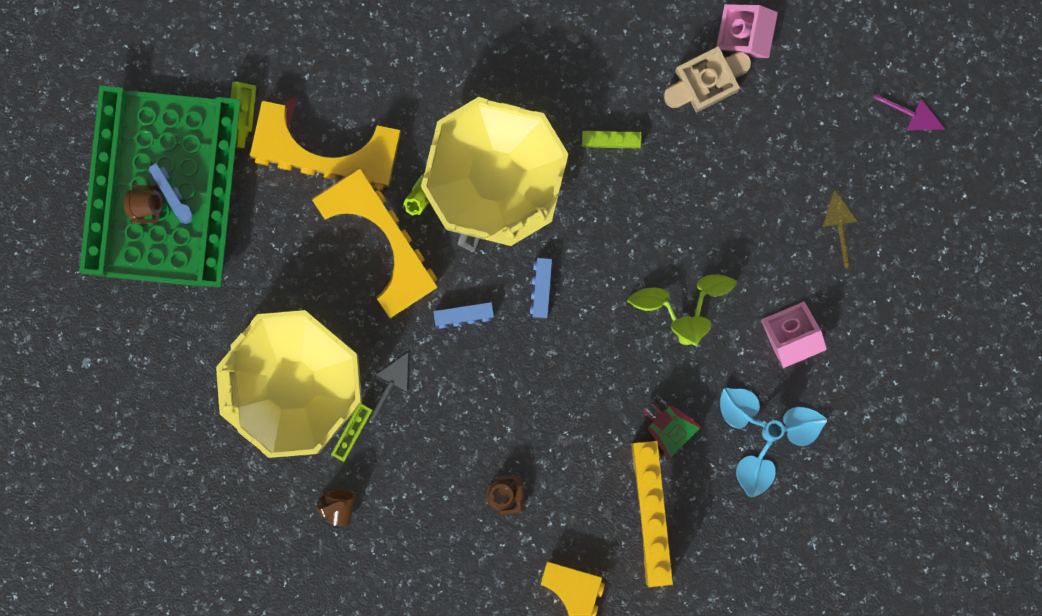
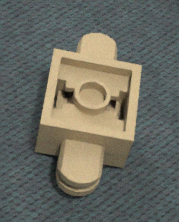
(707, 79)

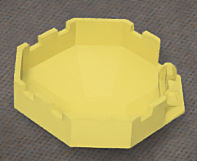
(494, 171)
(288, 384)

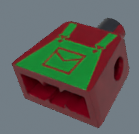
(670, 428)

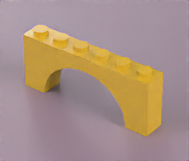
(275, 145)
(409, 277)
(652, 514)
(574, 587)

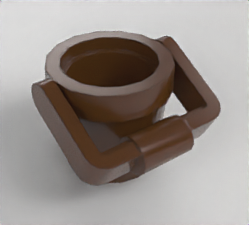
(143, 202)
(502, 494)
(337, 506)

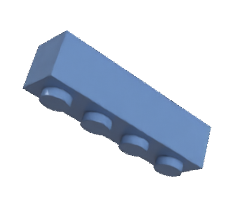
(542, 288)
(463, 314)

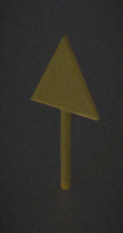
(837, 215)

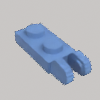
(171, 194)

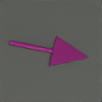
(922, 117)

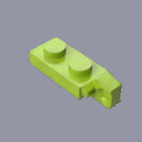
(246, 94)

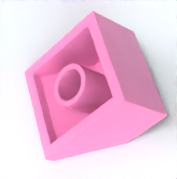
(747, 30)
(794, 334)

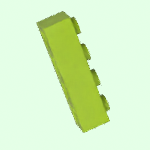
(609, 139)
(352, 432)

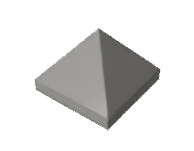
(468, 242)

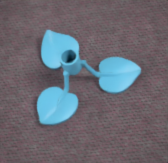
(802, 425)

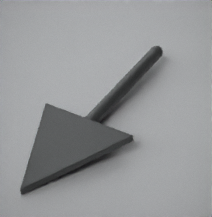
(394, 374)

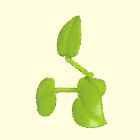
(689, 329)

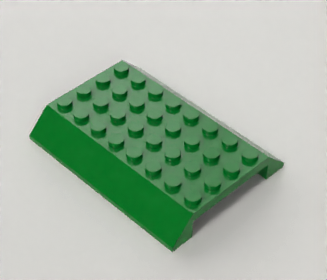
(197, 149)

